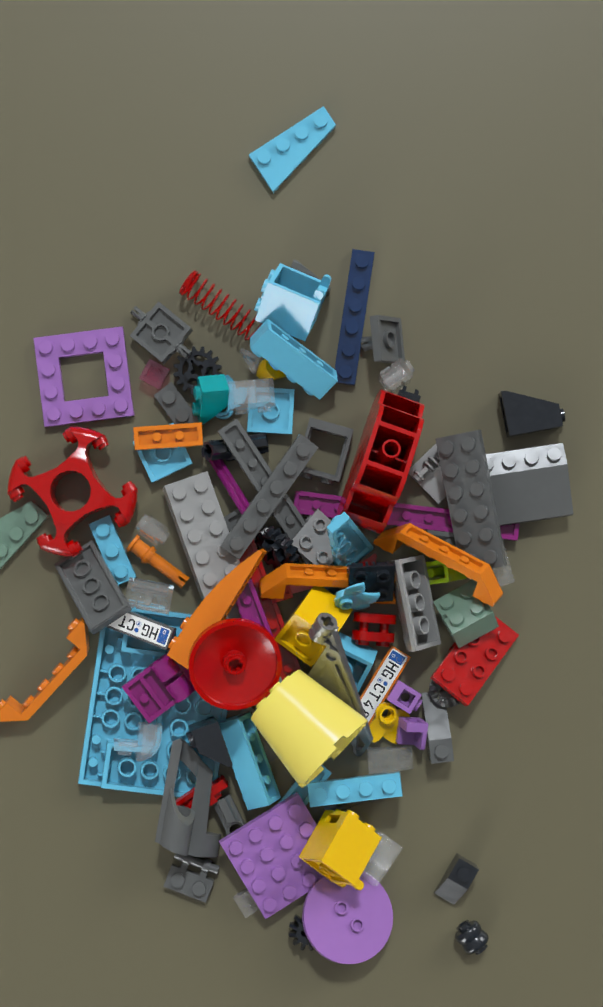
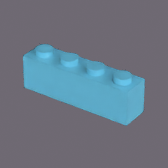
(293, 359)
(249, 761)
(355, 789)

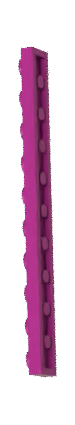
(421, 516)

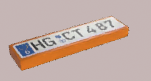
(383, 680)

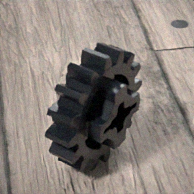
(206, 365)
(278, 547)

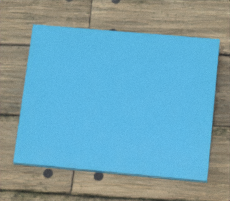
(116, 716)

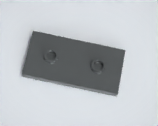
(93, 588)

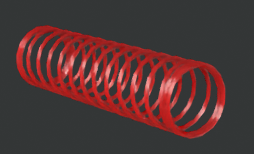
(187, 287)

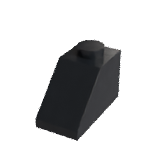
(456, 879)

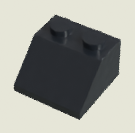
(209, 741)

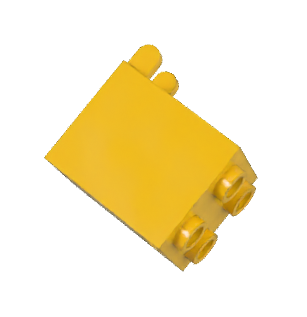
(295, 634)
(341, 847)

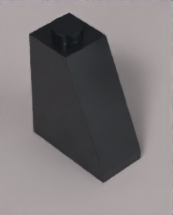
(529, 414)

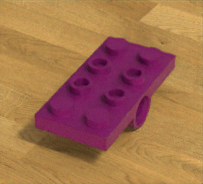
(159, 687)

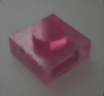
(154, 374)

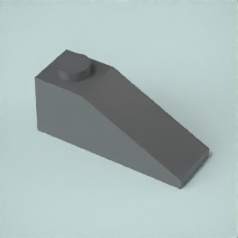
(438, 733)

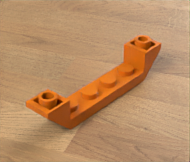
(274, 583)
(487, 586)
(14, 711)

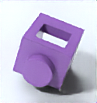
(412, 703)

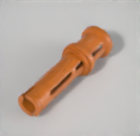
(148, 555)

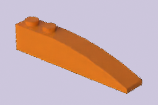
(214, 607)

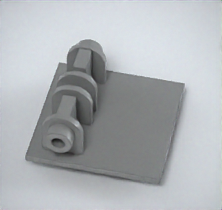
(429, 475)
(314, 540)

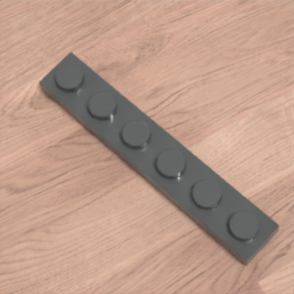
(269, 496)

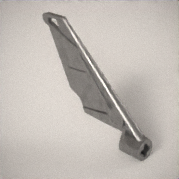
(335, 674)

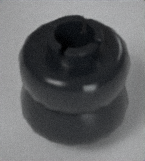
(472, 937)

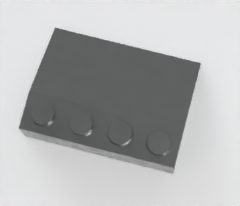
(530, 484)

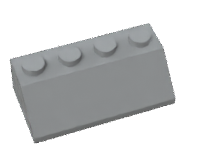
(415, 603)

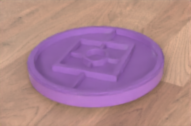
(347, 922)

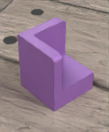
(412, 732)

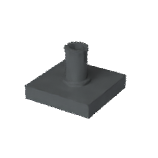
(385, 339)

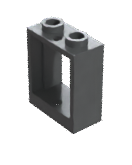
(333, 429)

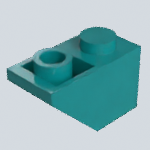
(210, 397)

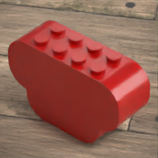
(382, 460)

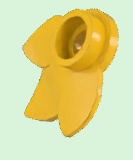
(386, 725)

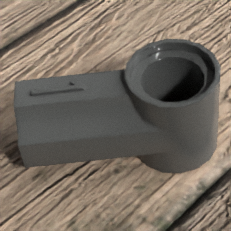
(228, 812)

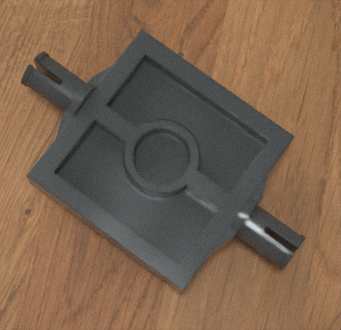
(161, 332)

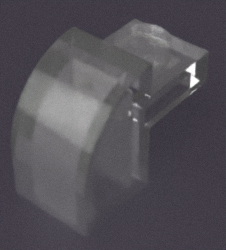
(147, 741)

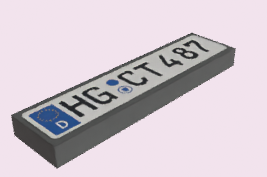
(144, 629)

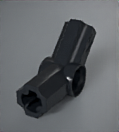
(218, 450)

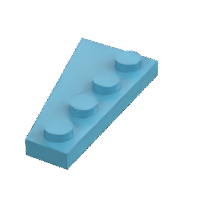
(288, 150)
(347, 541)

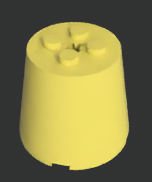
(306, 725)

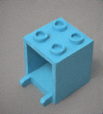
(292, 300)

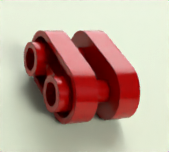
(363, 636)

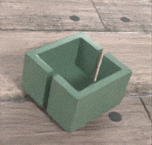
(465, 615)

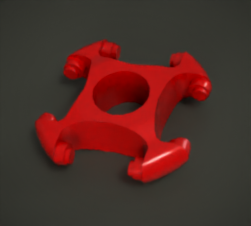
(46, 484)

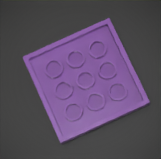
(268, 855)

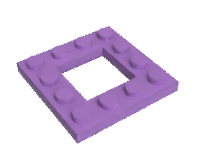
(48, 354)

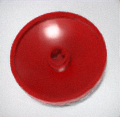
(234, 664)

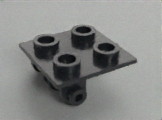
(376, 578)

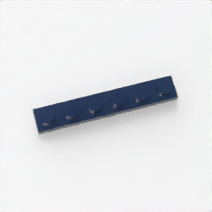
(353, 316)

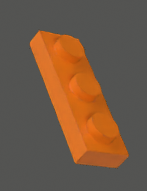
(168, 436)

